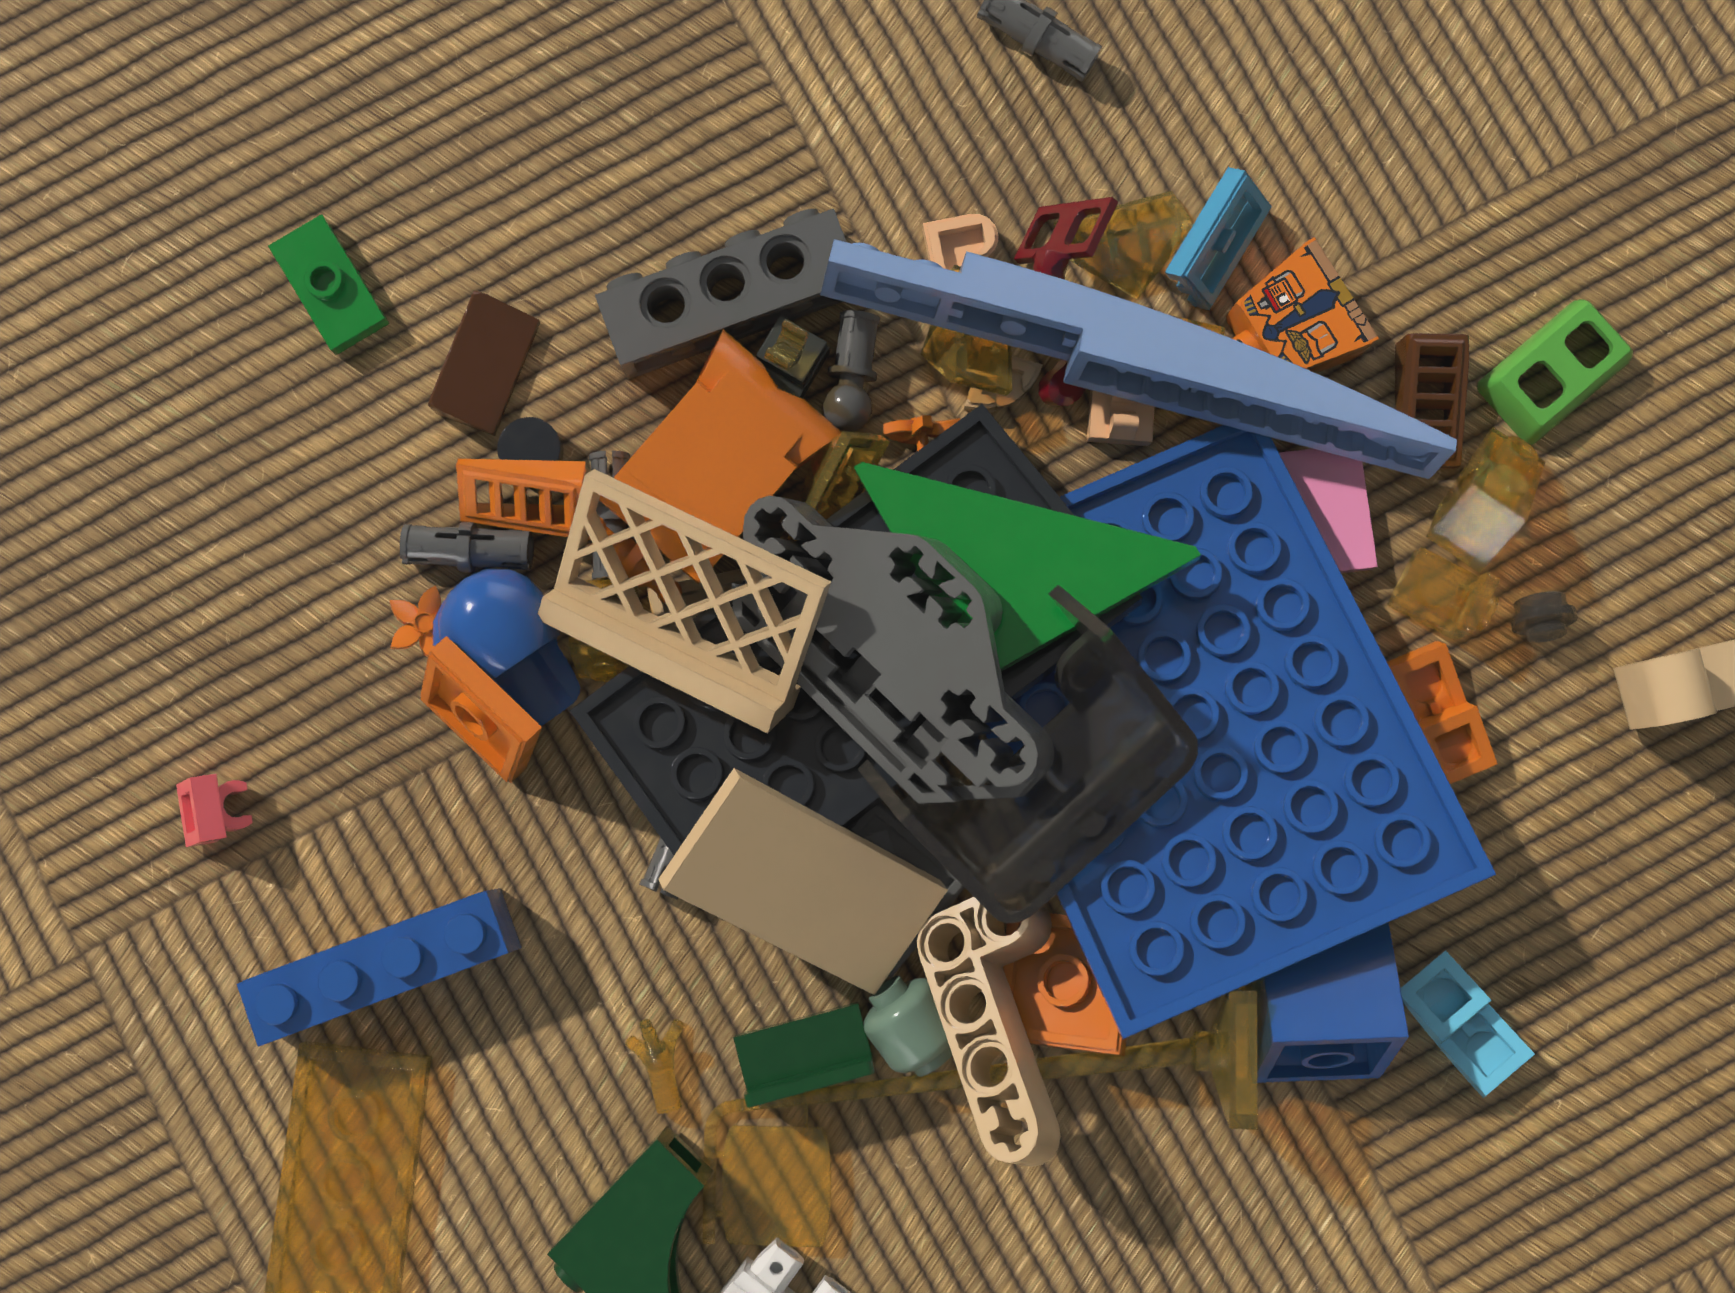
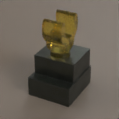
(792, 356)

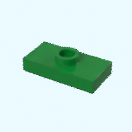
(328, 284)

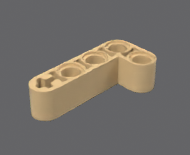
(1678, 686)
(996, 1032)

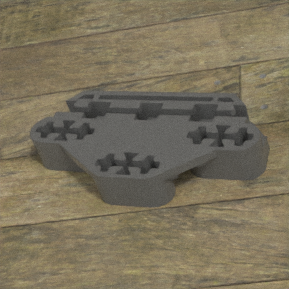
(907, 651)

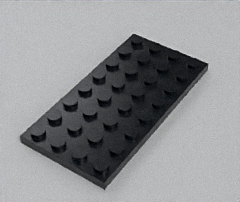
(681, 750)

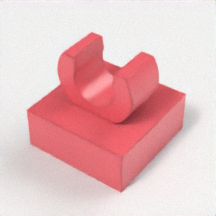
(203, 809)

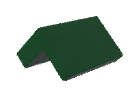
(804, 1054)

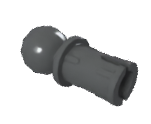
(848, 403)

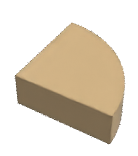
(1023, 378)

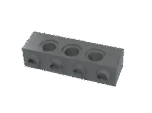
(648, 344)

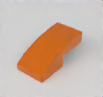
(1442, 712)

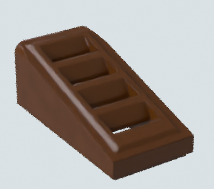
(1454, 376)

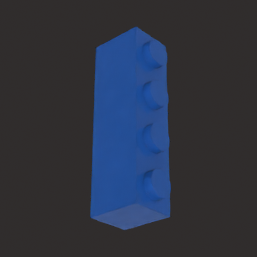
(378, 965)

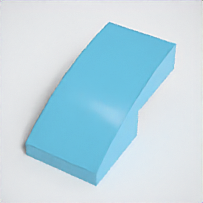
(1464, 1024)

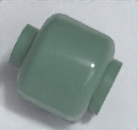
(907, 1027)

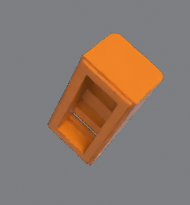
(537, 474)

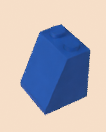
(1332, 1014)

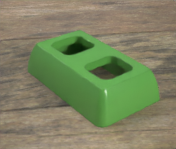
(1548, 347)

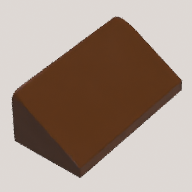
(483, 363)

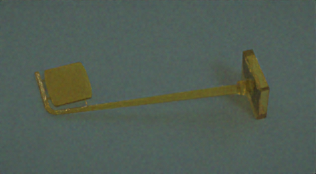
(781, 1175)

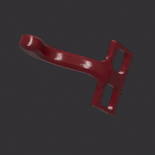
(1054, 260)

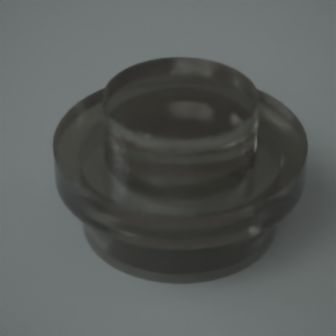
(1543, 616)

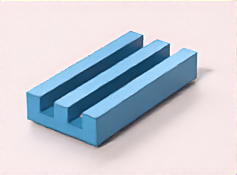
(1218, 238)

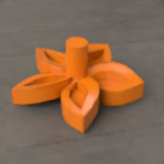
(916, 430)
(417, 621)

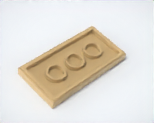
(802, 882)

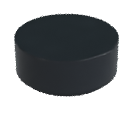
(530, 440)

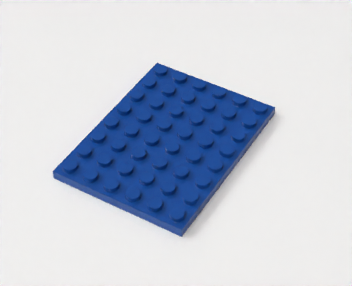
(1310, 772)

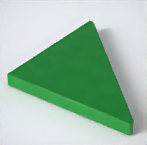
(1024, 554)

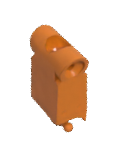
(720, 452)

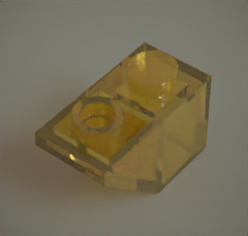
(1488, 500)

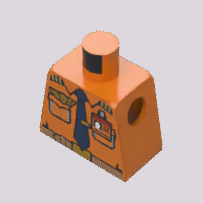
(1303, 313)

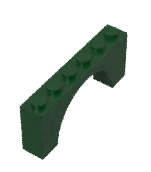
(635, 1226)

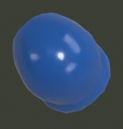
(499, 629)

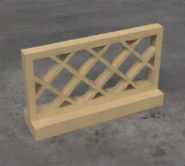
(677, 651)

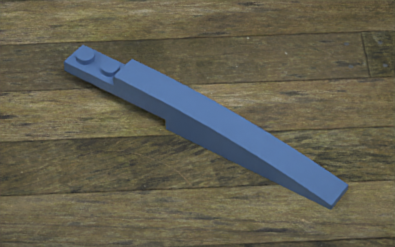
(1137, 354)

